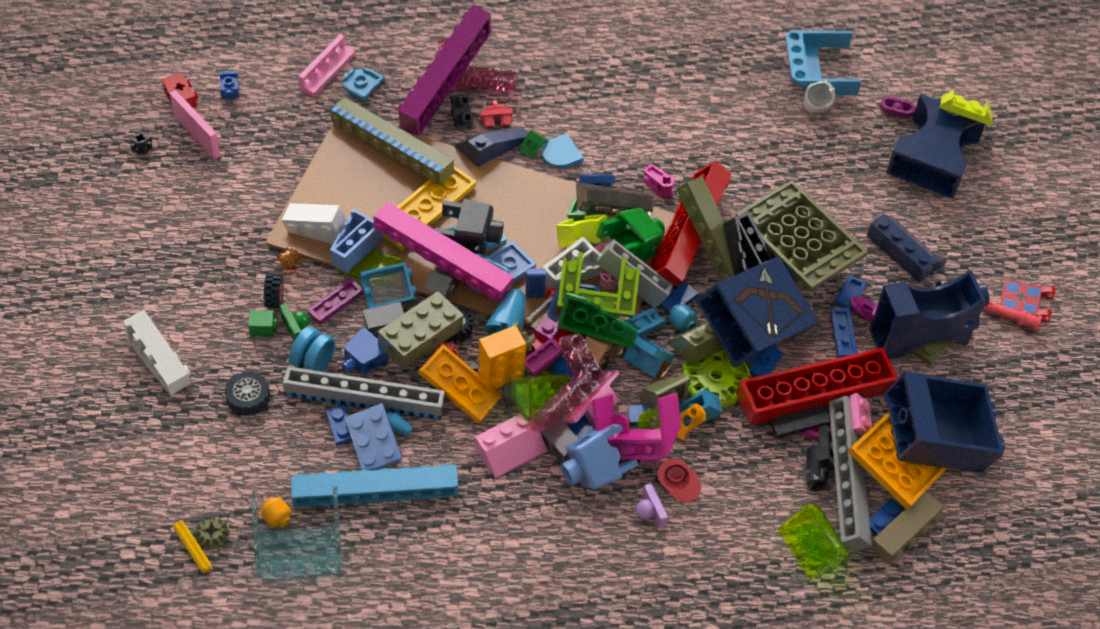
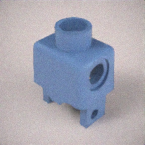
(594, 460)

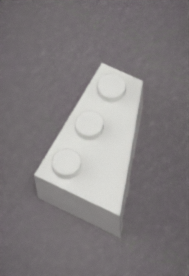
(589, 267)

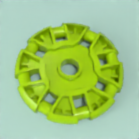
(716, 386)

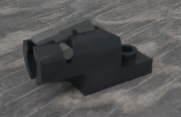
(819, 461)

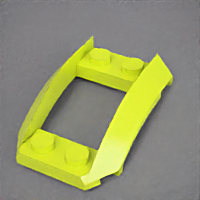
(968, 109)

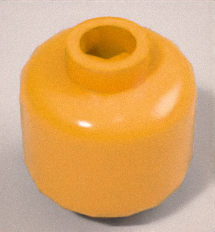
(276, 512)

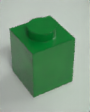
(262, 323)

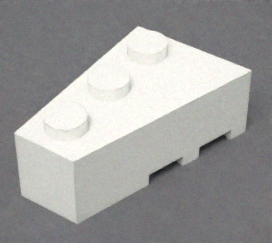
(314, 221)

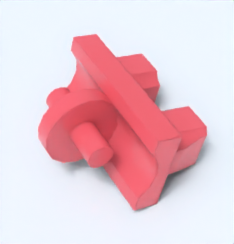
(496, 112)

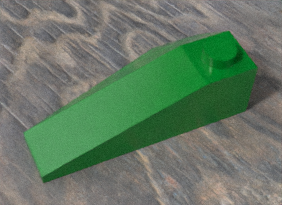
(589, 319)

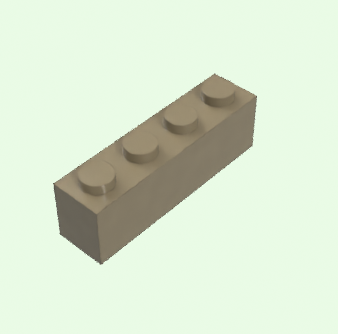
(907, 527)

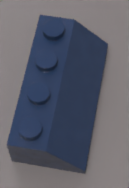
(904, 247)

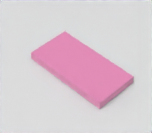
(195, 124)

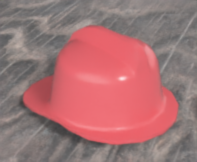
(679, 480)

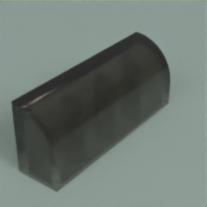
(610, 200)

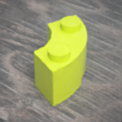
(570, 231)

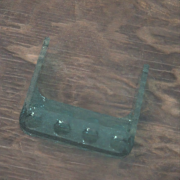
(297, 551)

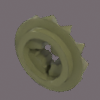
(218, 537)

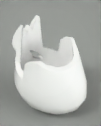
(819, 97)

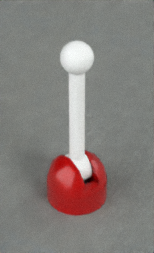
(549, 296)

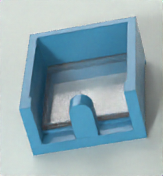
(388, 285)

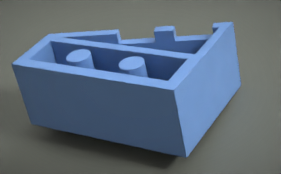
(354, 241)

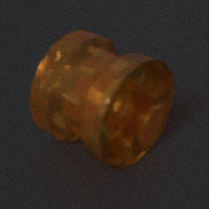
(288, 257)

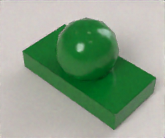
(293, 322)

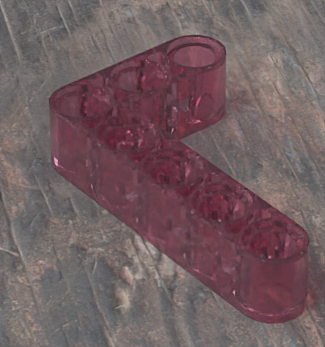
(485, 78)
(586, 378)

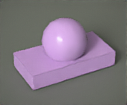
(651, 507)

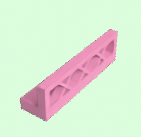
(325, 66)

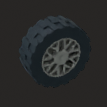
(247, 393)

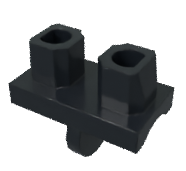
(461, 110)

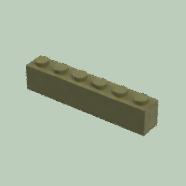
(707, 224)

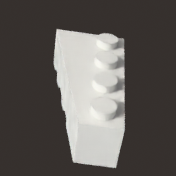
(156, 353)

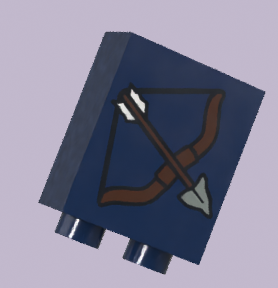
(757, 311)

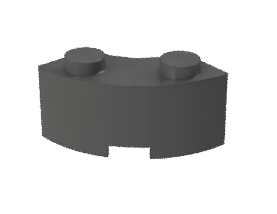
(442, 282)

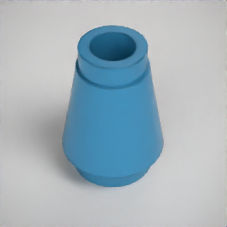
(399, 424)

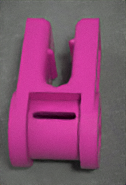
(659, 181)

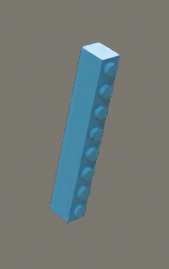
(375, 485)

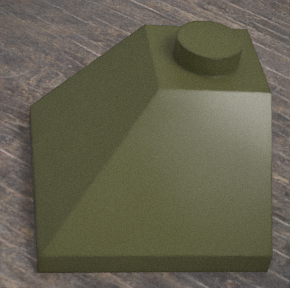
(665, 387)

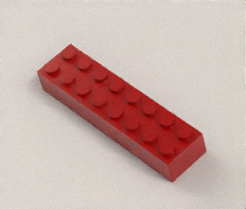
(681, 239)
(815, 385)

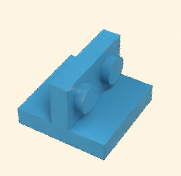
(647, 355)

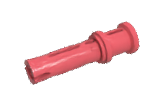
(1021, 318)

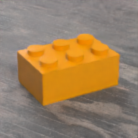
(501, 357)

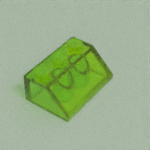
(534, 391)
(814, 541)

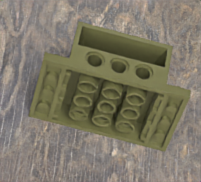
(804, 236)

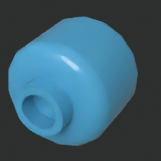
(682, 317)

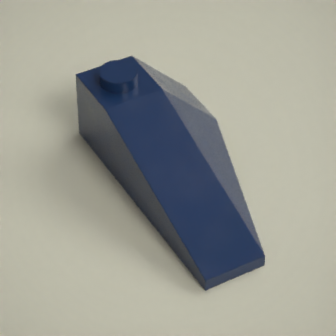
(490, 145)

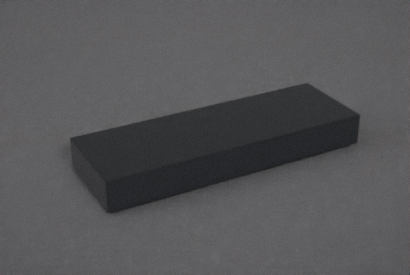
(800, 421)

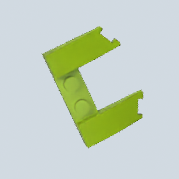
(619, 304)

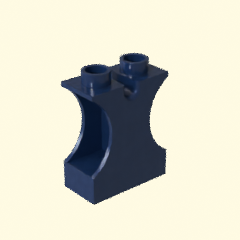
(933, 153)
(916, 316)

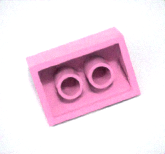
(509, 445)

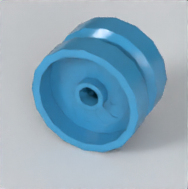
(312, 350)

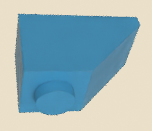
(709, 402)

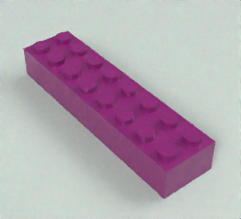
(445, 70)

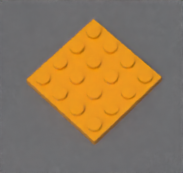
(879, 456)

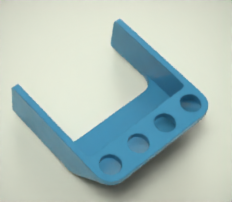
(804, 59)

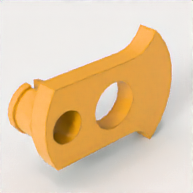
(697, 415)

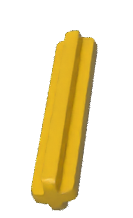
(192, 546)

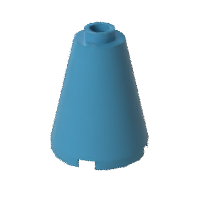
(509, 311)

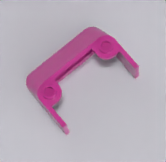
(640, 443)

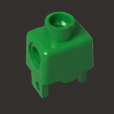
(640, 236)

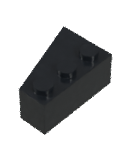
(745, 243)

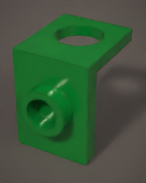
(532, 144)

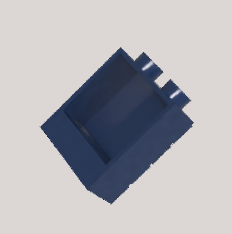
(943, 422)

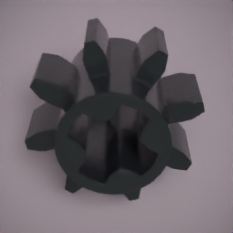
(141, 143)

